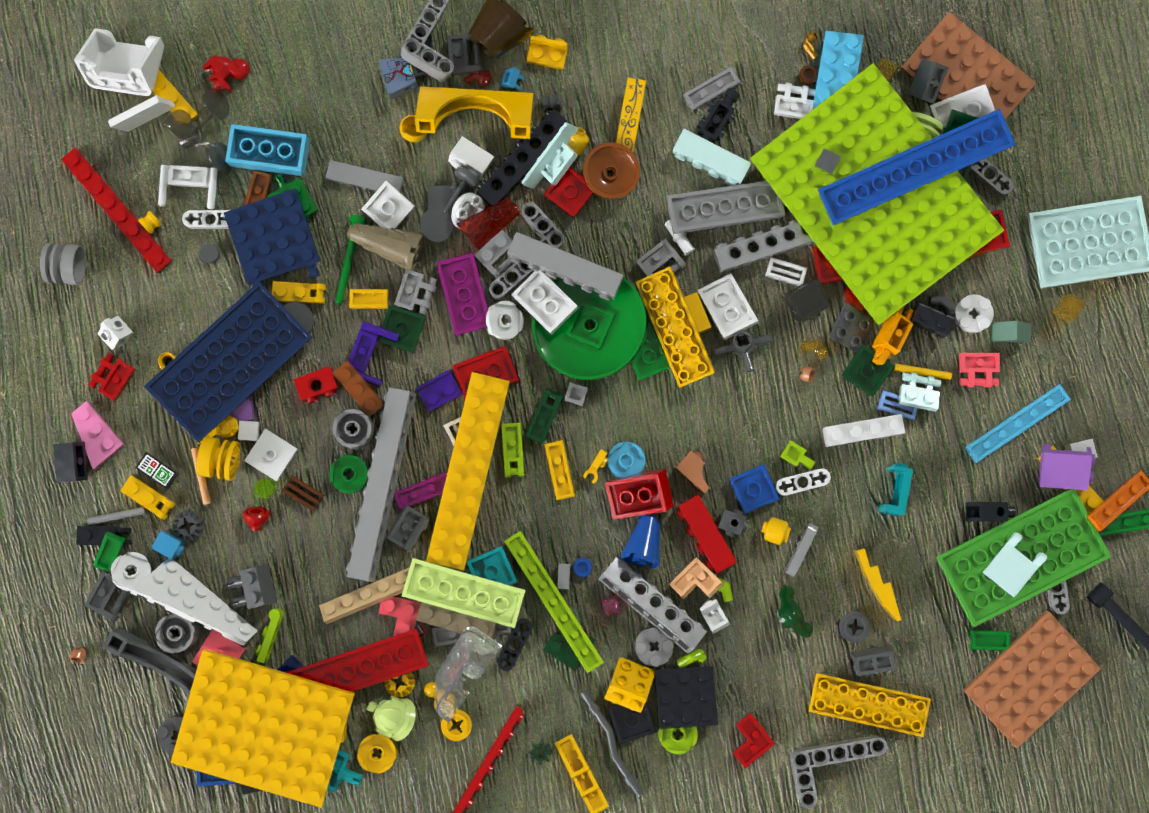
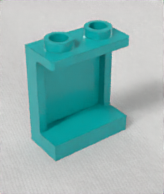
(901, 490)

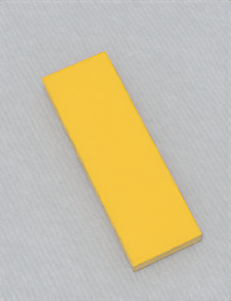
(559, 470)

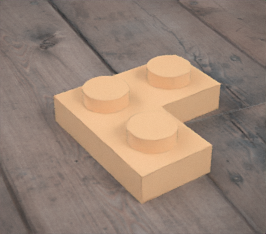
(696, 575)

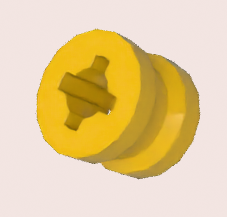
(150, 222)

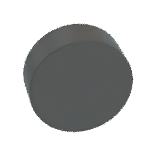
(209, 253)

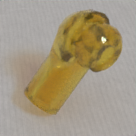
(816, 346)

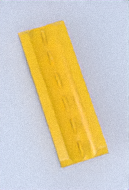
(675, 327)
(869, 704)

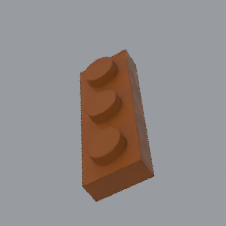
(358, 388)

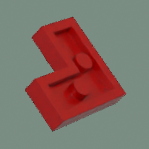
(757, 741)

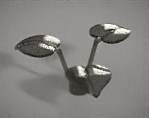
(181, 125)

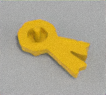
(226, 429)

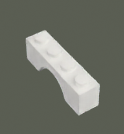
(863, 430)

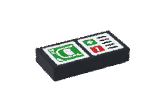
(156, 470)

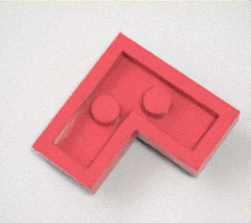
(404, 610)

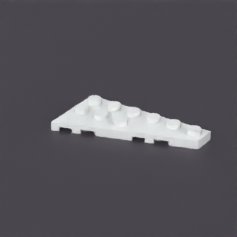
(190, 599)

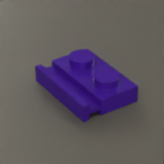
(439, 391)

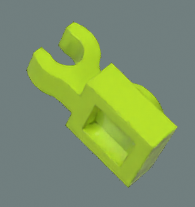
(794, 454)

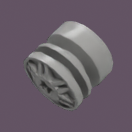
(63, 263)

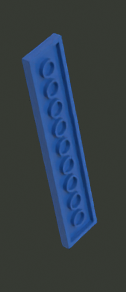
(916, 167)

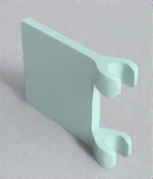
(1011, 568)

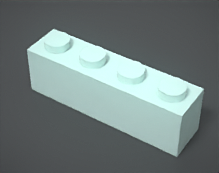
(711, 158)

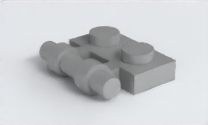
(409, 291)

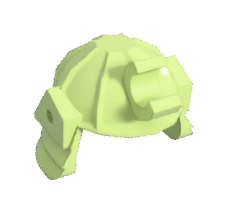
(393, 717)

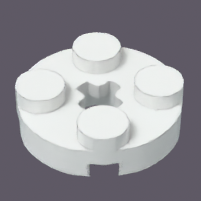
(966, 321)
(496, 326)
(128, 561)

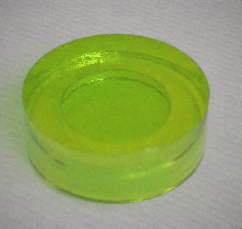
(264, 488)

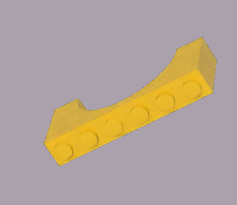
(439, 102)

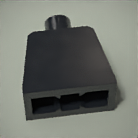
(989, 511)

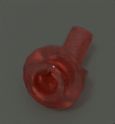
(483, 78)

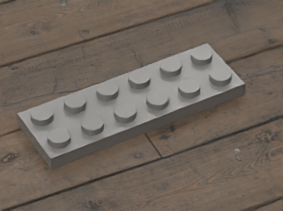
(723, 207)

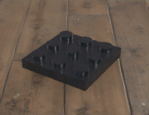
(686, 697)

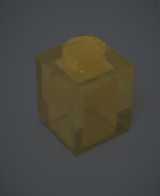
(1068, 307)

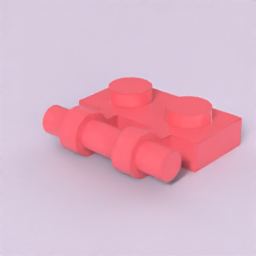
(979, 363)

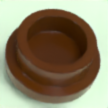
(808, 75)

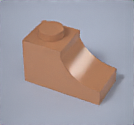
(691, 468)

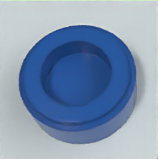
(582, 567)

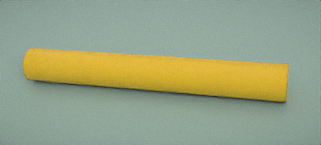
(922, 371)

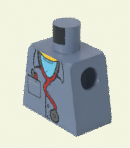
(399, 76)

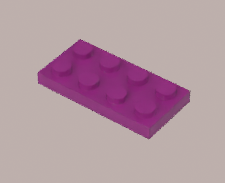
(463, 293)

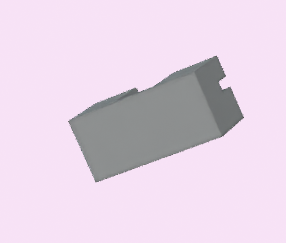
(563, 576)

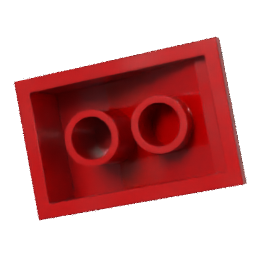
(639, 494)

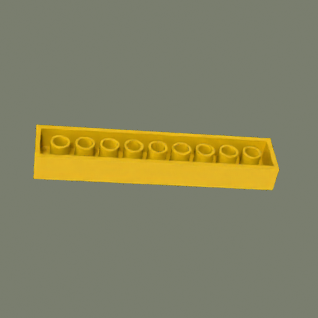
(467, 471)

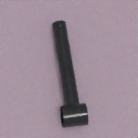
(1101, 596)

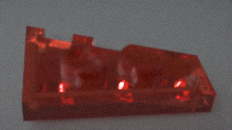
(489, 222)

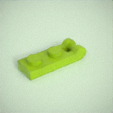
(512, 449)
(270, 633)

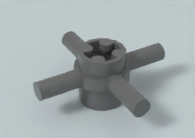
(743, 351)

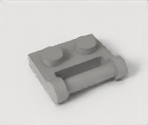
(493, 251)
(658, 257)

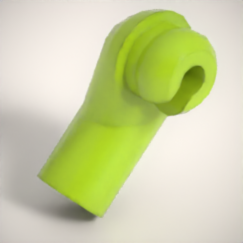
(726, 591)

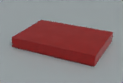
(493, 363)

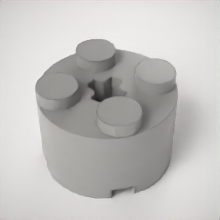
(347, 420)
(167, 637)

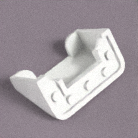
(120, 65)

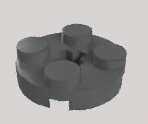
(166, 732)

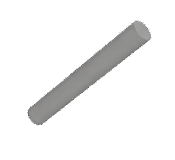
(116, 516)

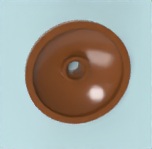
(619, 161)

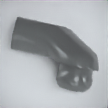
(945, 302)

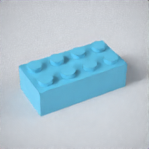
(838, 63)
(267, 150)

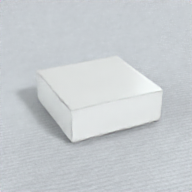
(248, 431)

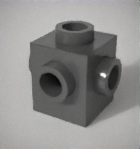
(725, 522)

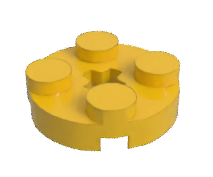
(376, 764)

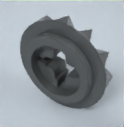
(195, 530)
(861, 621)

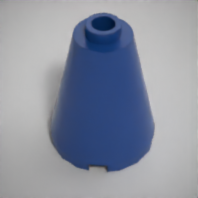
(644, 543)

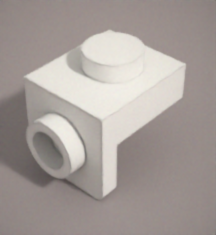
(714, 616)

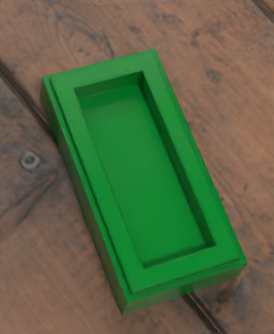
(108, 551)
(989, 640)

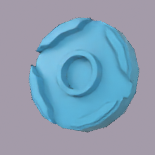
(626, 459)

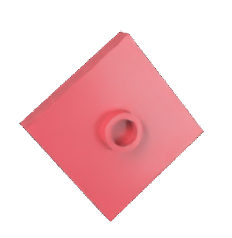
(220, 644)

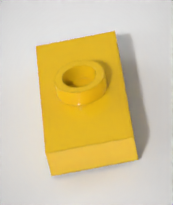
(368, 299)

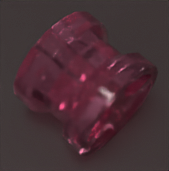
(610, 606)

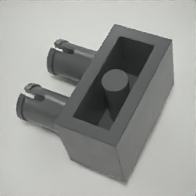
(256, 586)

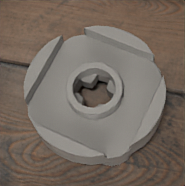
(654, 657)

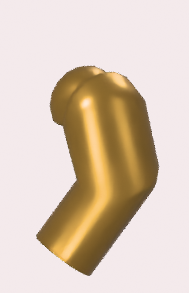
(809, 44)

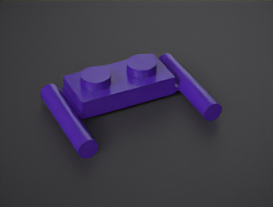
(364, 348)

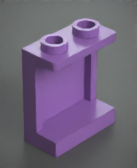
(1066, 468)

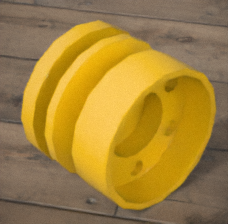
(218, 458)

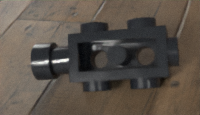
(715, 122)

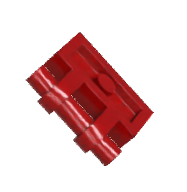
(116, 379)

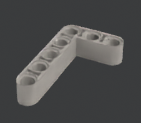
(421, 50)
(546, 236)
(829, 758)

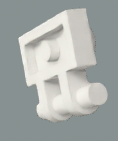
(793, 106)

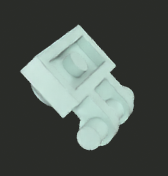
(919, 397)

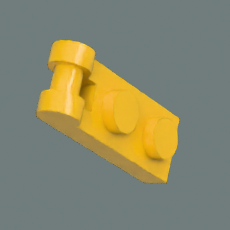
(298, 292)
(147, 497)

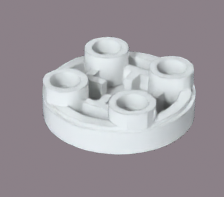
(466, 206)

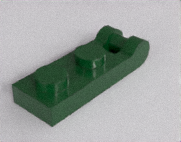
(544, 416)

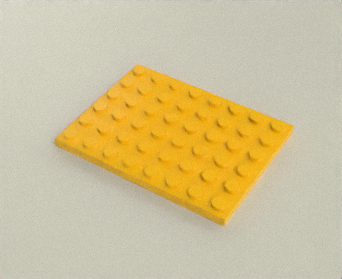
(262, 728)

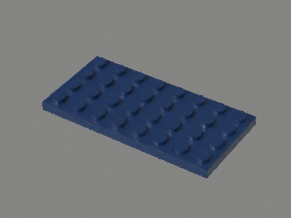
(228, 362)

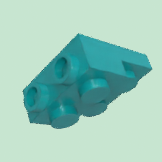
(492, 566)

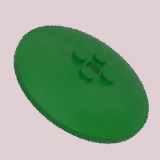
(598, 351)

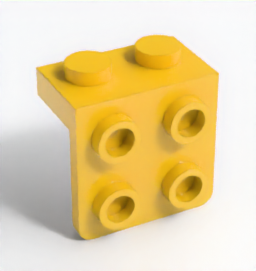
(630, 685)

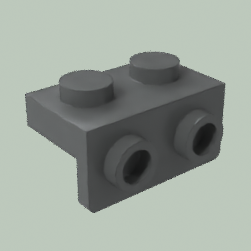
(408, 528)

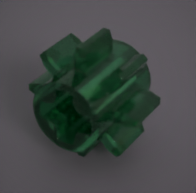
(540, 746)

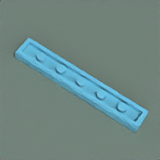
(1017, 423)

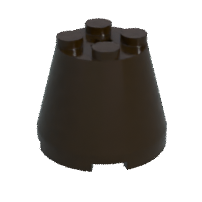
(498, 28)

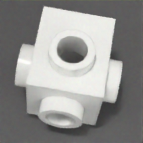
(114, 332)

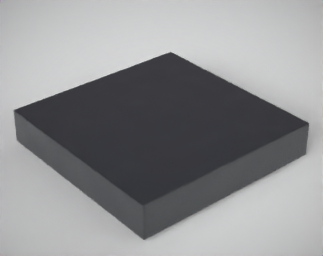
(631, 724)

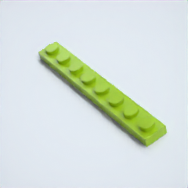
(554, 602)

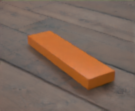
(1119, 501)

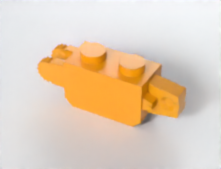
(892, 335)

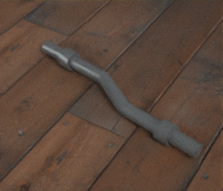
(629, 778)

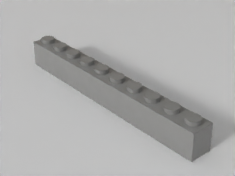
(381, 484)

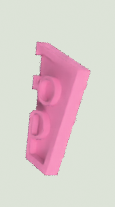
(97, 435)

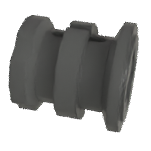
(551, 102)

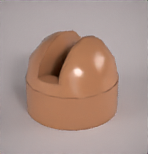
(808, 374)
(78, 655)

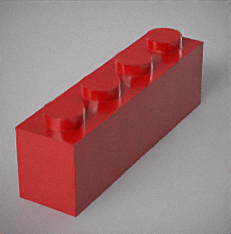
(706, 534)

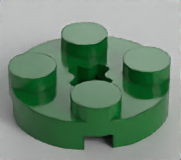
(341, 466)

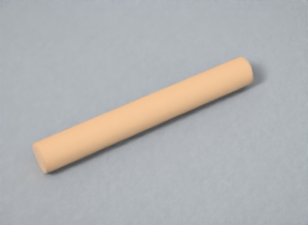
(202, 480)

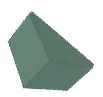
(1011, 332)

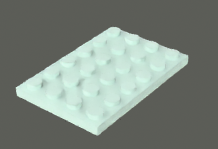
(1090, 241)

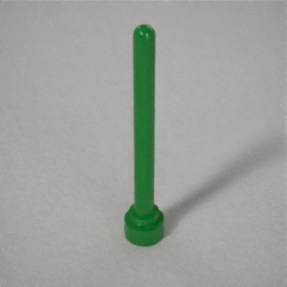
(354, 219)

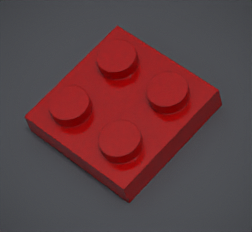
(569, 193)

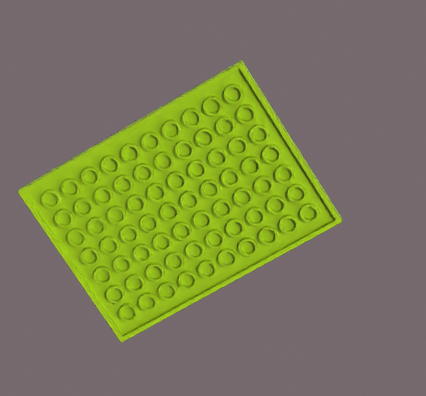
(899, 245)

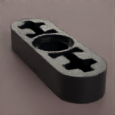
(503, 655)

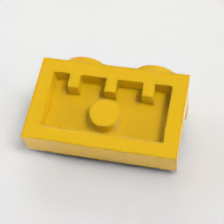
(547, 52)

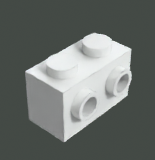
(470, 157)

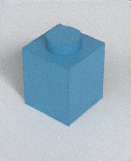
(168, 545)

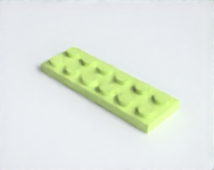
(463, 593)

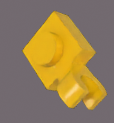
(599, 461)

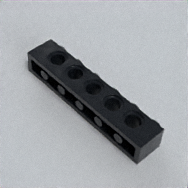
(509, 183)

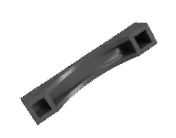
(139, 651)

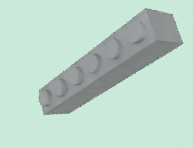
(565, 266)

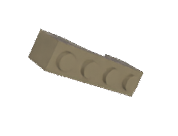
(454, 620)

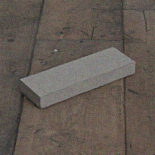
(711, 89)

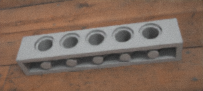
(727, 263)
(655, 615)

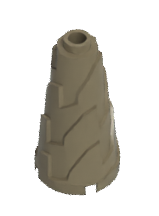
(390, 244)

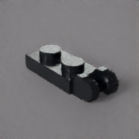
(95, 534)

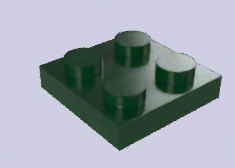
(406, 324)
(865, 373)

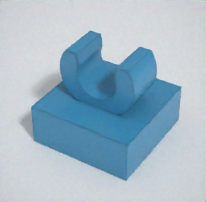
(510, 78)

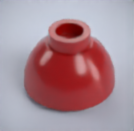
(256, 517)

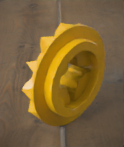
(403, 690)
(455, 734)

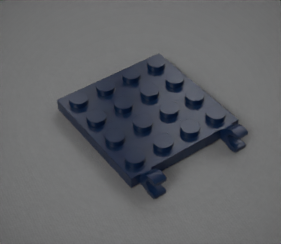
(273, 237)

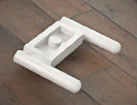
(189, 177)

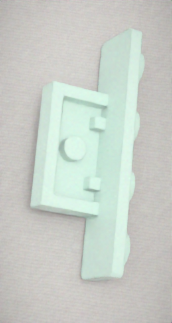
(554, 159)

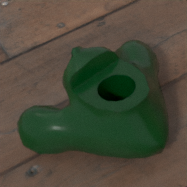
(791, 613)

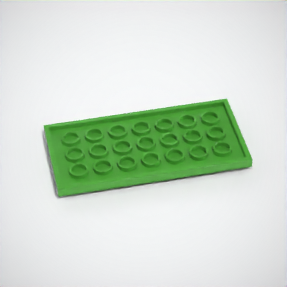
(1053, 528)

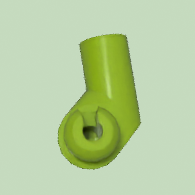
(697, 655)

